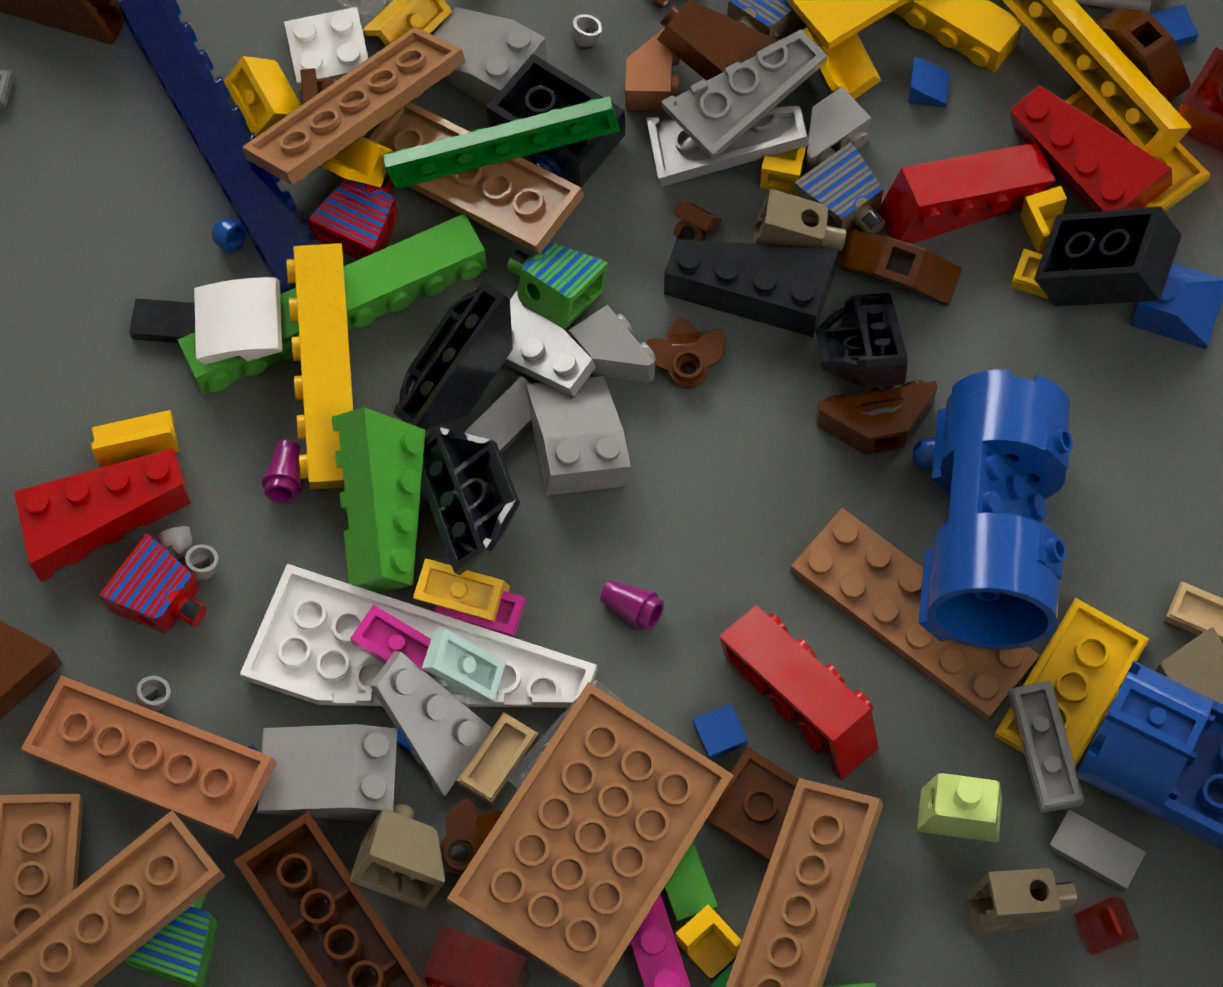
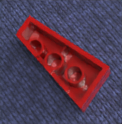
(1088, 156)
(962, 191)
(97, 507)
(802, 689)

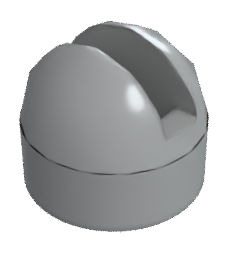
(582, 26)
(176, 540)
(199, 557)
(148, 689)

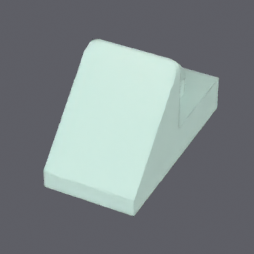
(463, 666)

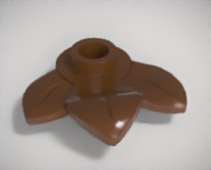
(687, 349)
(465, 829)

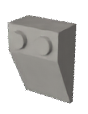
(491, 48)
(578, 438)
(330, 771)

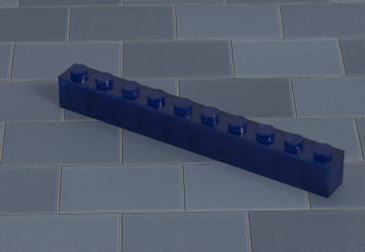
(217, 132)

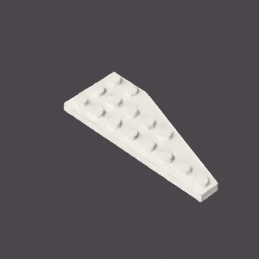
(310, 656)

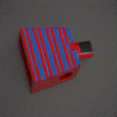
(357, 217)
(154, 589)

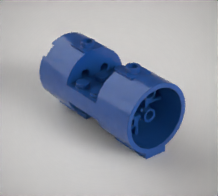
(995, 561)
(1162, 753)

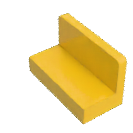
(404, 15)
(847, 66)
(261, 92)
(360, 162)
(134, 438)
(464, 593)

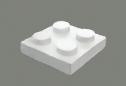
(328, 43)

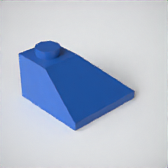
(1185, 308)

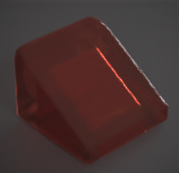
(1106, 925)

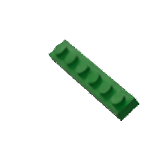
(501, 142)

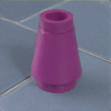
(282, 476)
(635, 605)

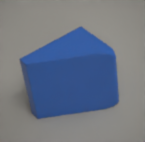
(928, 84)

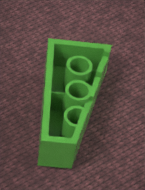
(380, 497)

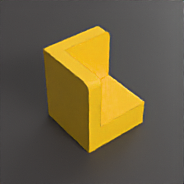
(783, 170)
(1040, 214)
(708, 942)

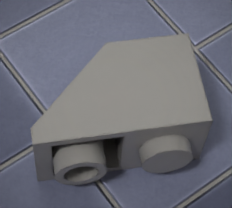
(834, 125)
(614, 348)

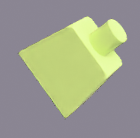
(961, 807)

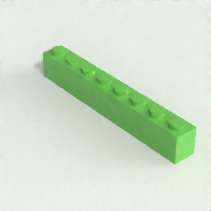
(373, 287)

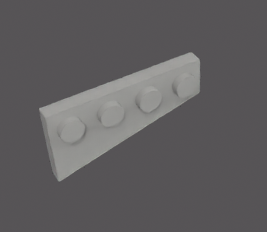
(735, 100)
(681, 158)

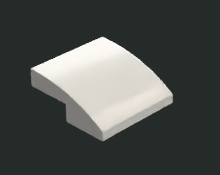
(238, 319)

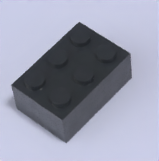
(541, 88)
(1108, 257)

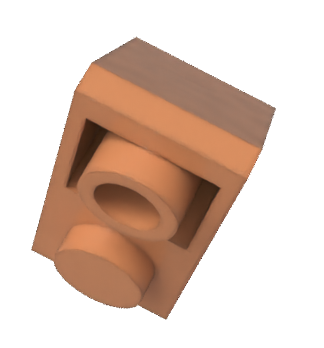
(650, 76)

